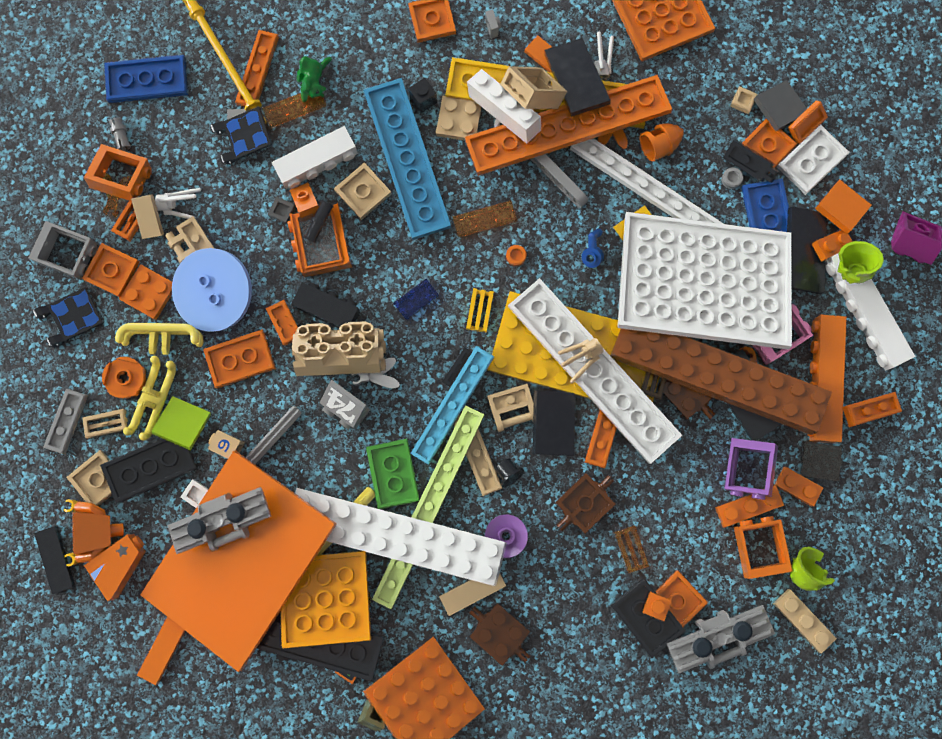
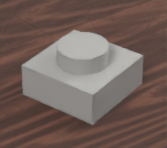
(493, 23)

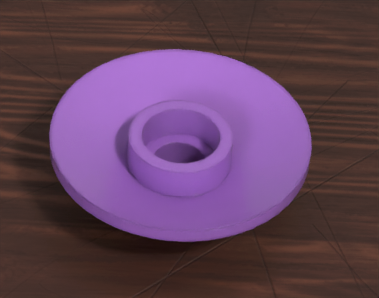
(514, 527)

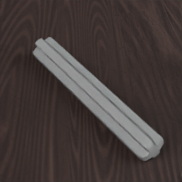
(273, 435)

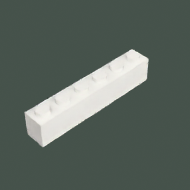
(872, 318)

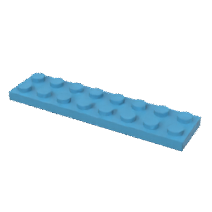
(407, 159)

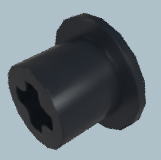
(509, 472)

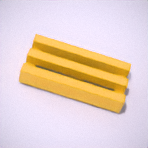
(482, 293)

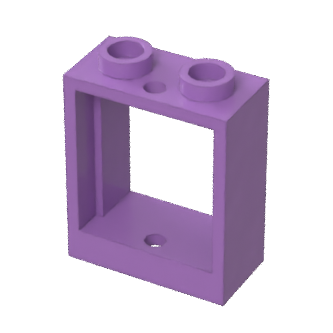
(753, 446)

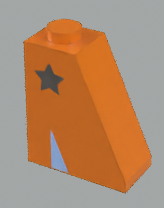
(116, 565)

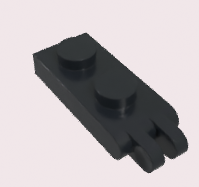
(750, 161)

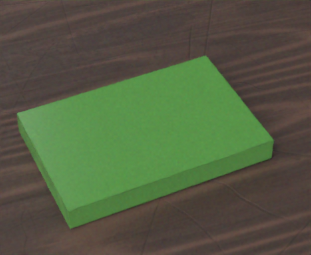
(392, 474)

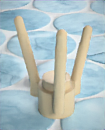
(590, 349)

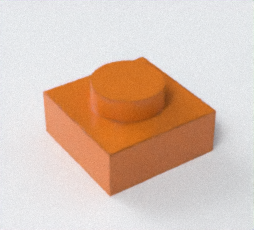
(657, 606)

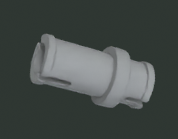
(119, 132)

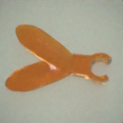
(112, 200)

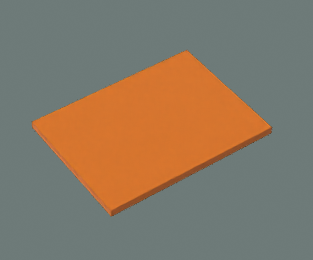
(238, 590)

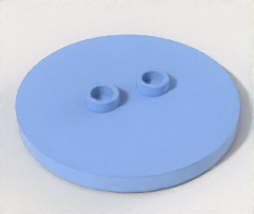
(211, 289)

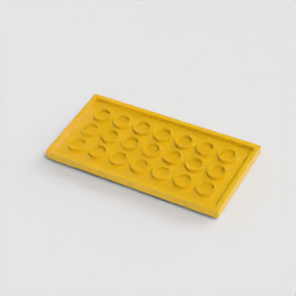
(525, 358)

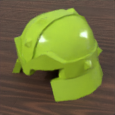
(859, 261)
(807, 573)

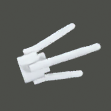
(602, 67)
(167, 201)

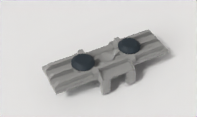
(216, 513)
(716, 632)

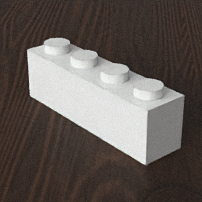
(503, 106)
(315, 158)

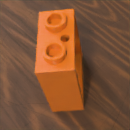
(100, 165)
(781, 547)

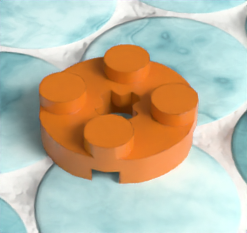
(118, 367)

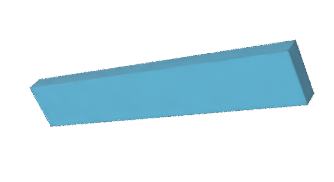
(452, 405)

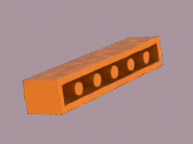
(828, 373)

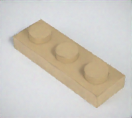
(804, 621)

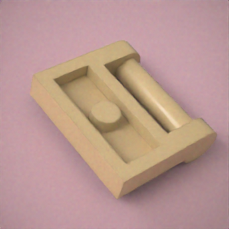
(508, 401)

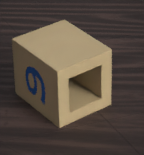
(224, 444)

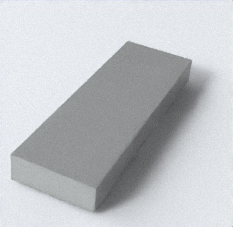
(65, 421)

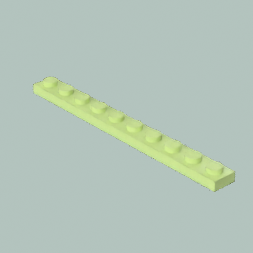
(432, 498)

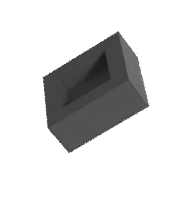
(281, 210)

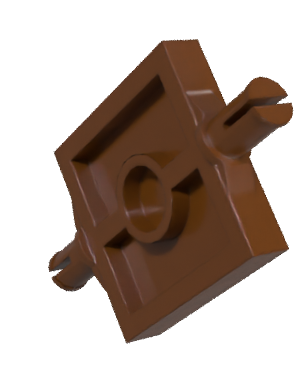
(687, 400)
(585, 503)
(499, 634)

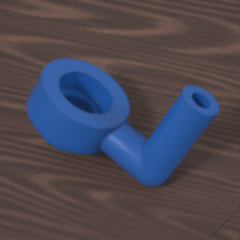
(593, 250)

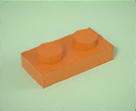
(831, 244)
(798, 486)

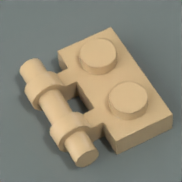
(192, 234)

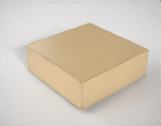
(743, 100)

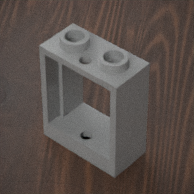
(46, 241)

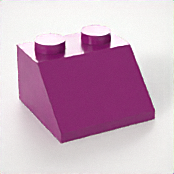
(917, 238)

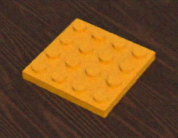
(329, 603)

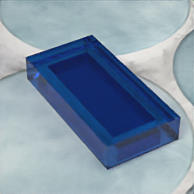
(416, 299)

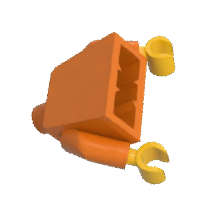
(90, 531)

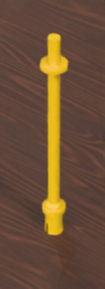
(197, 13)

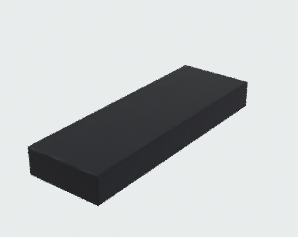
(54, 559)

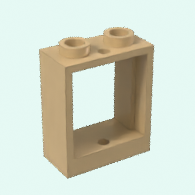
(533, 87)

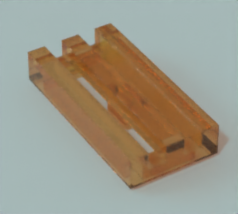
(639, 546)

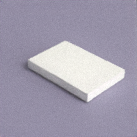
(813, 159)

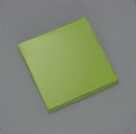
(181, 423)

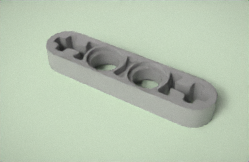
(561, 180)

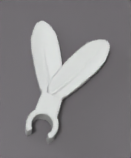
(379, 378)

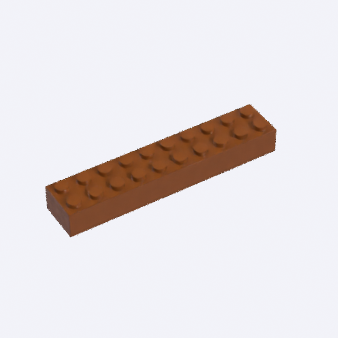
(725, 377)

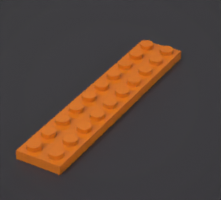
(628, 107)

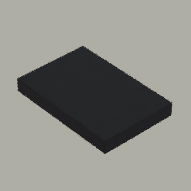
(553, 423)
(648, 631)

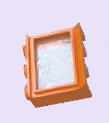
(328, 252)

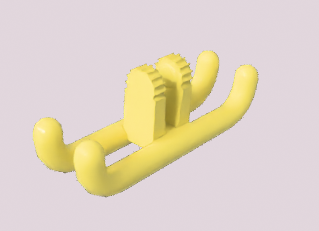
(154, 329)
(152, 398)

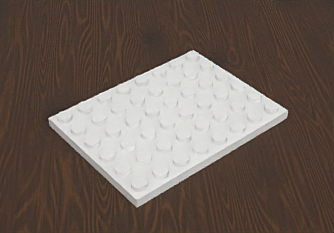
(706, 281)

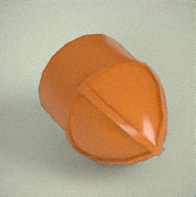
(661, 141)

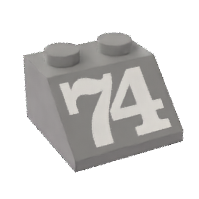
(344, 405)

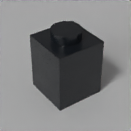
(422, 95)

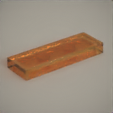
(291, 108)
(484, 218)

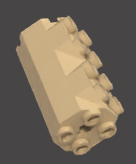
(350, 350)

